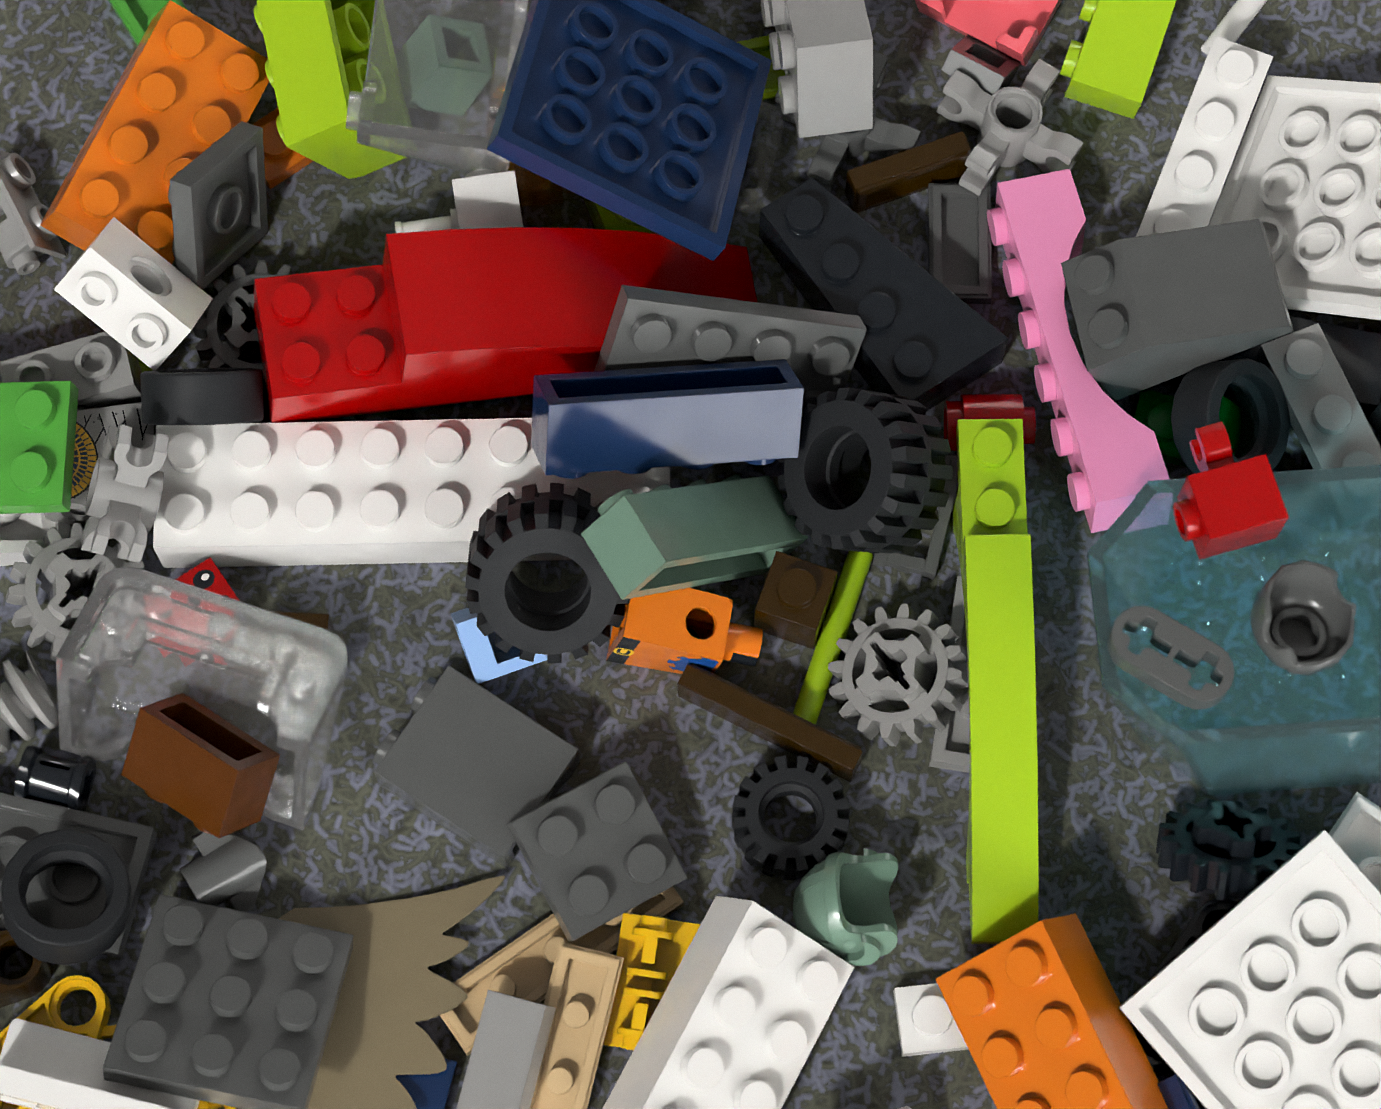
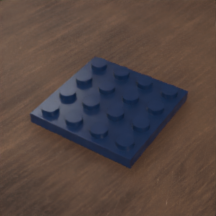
(634, 113)

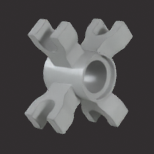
(1009, 107)
(124, 493)

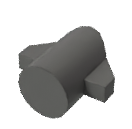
(226, 870)

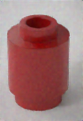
(988, 407)

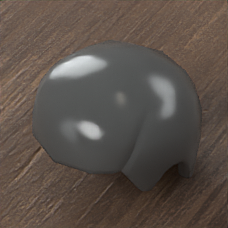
(1303, 618)

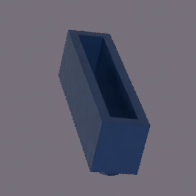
(666, 417)

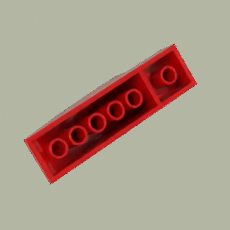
(463, 315)

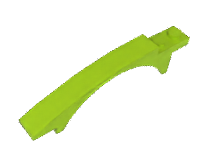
(1001, 678)

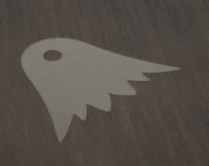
(389, 992)

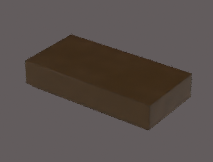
(907, 172)

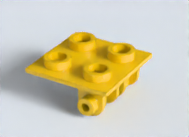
(651, 956)

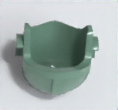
(848, 905)

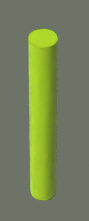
(834, 627)

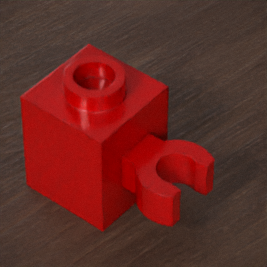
(1228, 500)

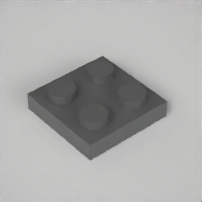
(219, 205)
(597, 851)

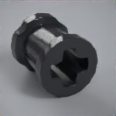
(55, 778)

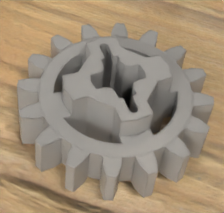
(57, 576)
(922, 655)

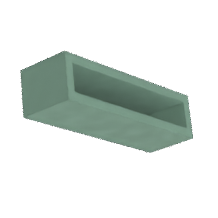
(691, 534)

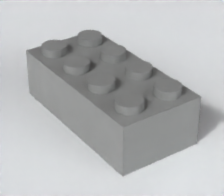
(825, 63)

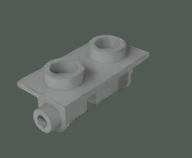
(20, 233)

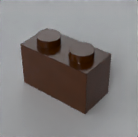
(200, 765)

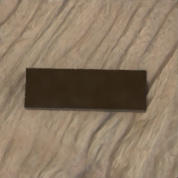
(769, 721)

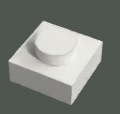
(925, 1021)

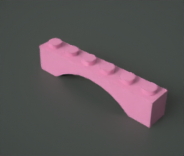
(1107, 449)

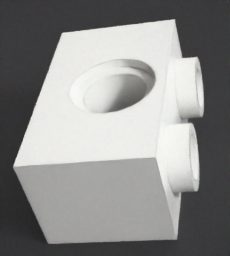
(134, 294)

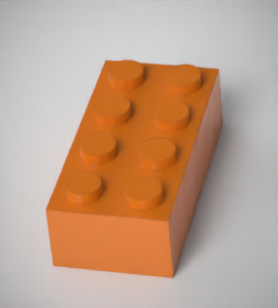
(167, 109)
(1049, 1024)

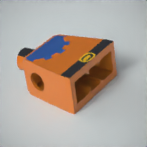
(658, 638)

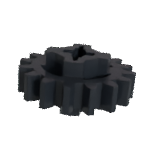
(1224, 847)

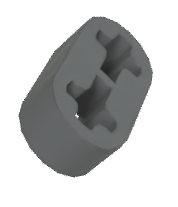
(1161, 671)

